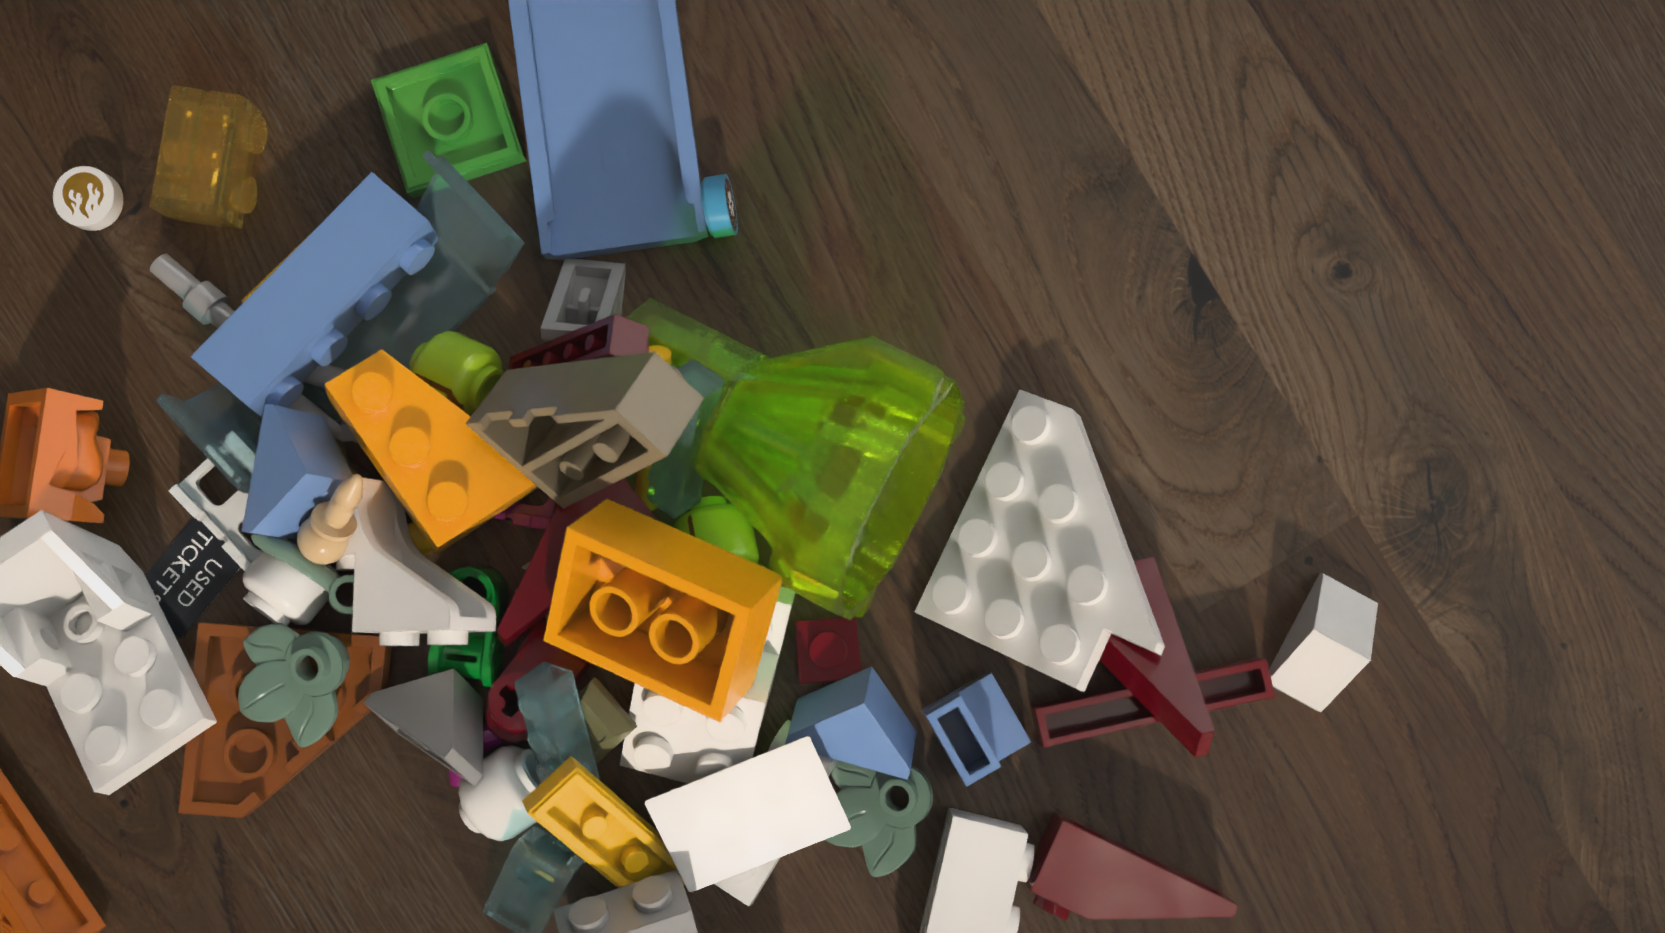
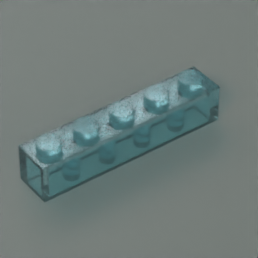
(554, 721)

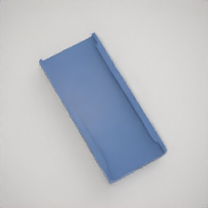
(607, 125)

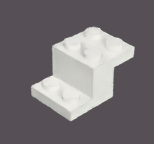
(689, 745)

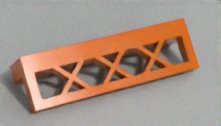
(34, 882)

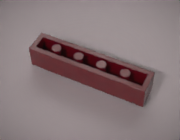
(601, 339)

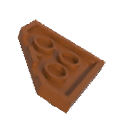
(245, 761)

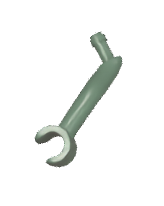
(320, 574)

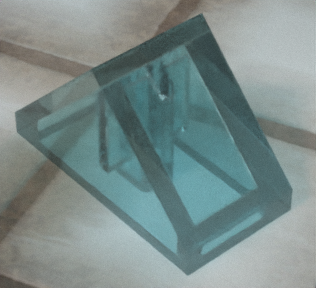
(532, 883)

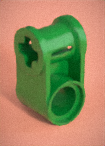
(482, 645)

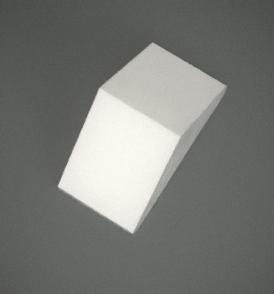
(1325, 644)

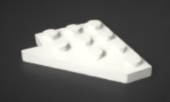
(1041, 553)

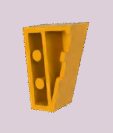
(425, 450)

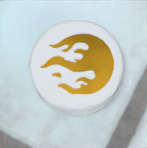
(88, 198)

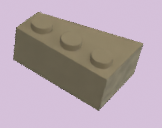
(586, 420)

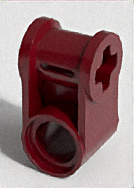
(528, 656)

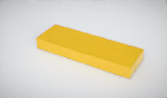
(598, 825)

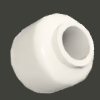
(282, 591)
(496, 801)

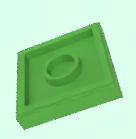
(452, 110)

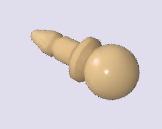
(331, 524)

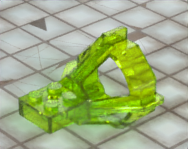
(821, 450)

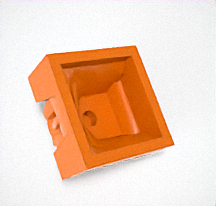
(55, 457)

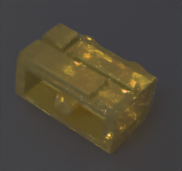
(208, 158)

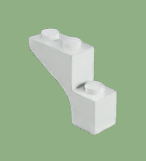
(400, 588)

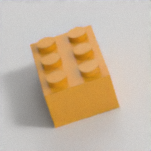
(661, 608)

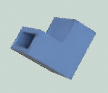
(976, 727)

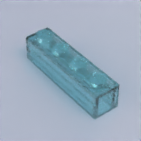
(673, 480)

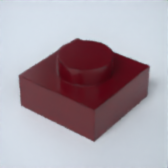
(827, 649)

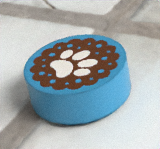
(719, 206)

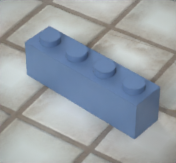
(319, 297)

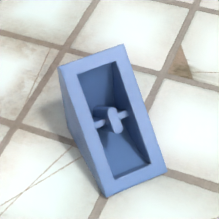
(292, 471)
(857, 724)

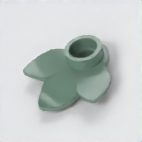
(286, 683)
(875, 821)

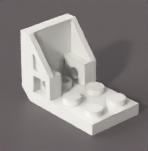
(99, 642)

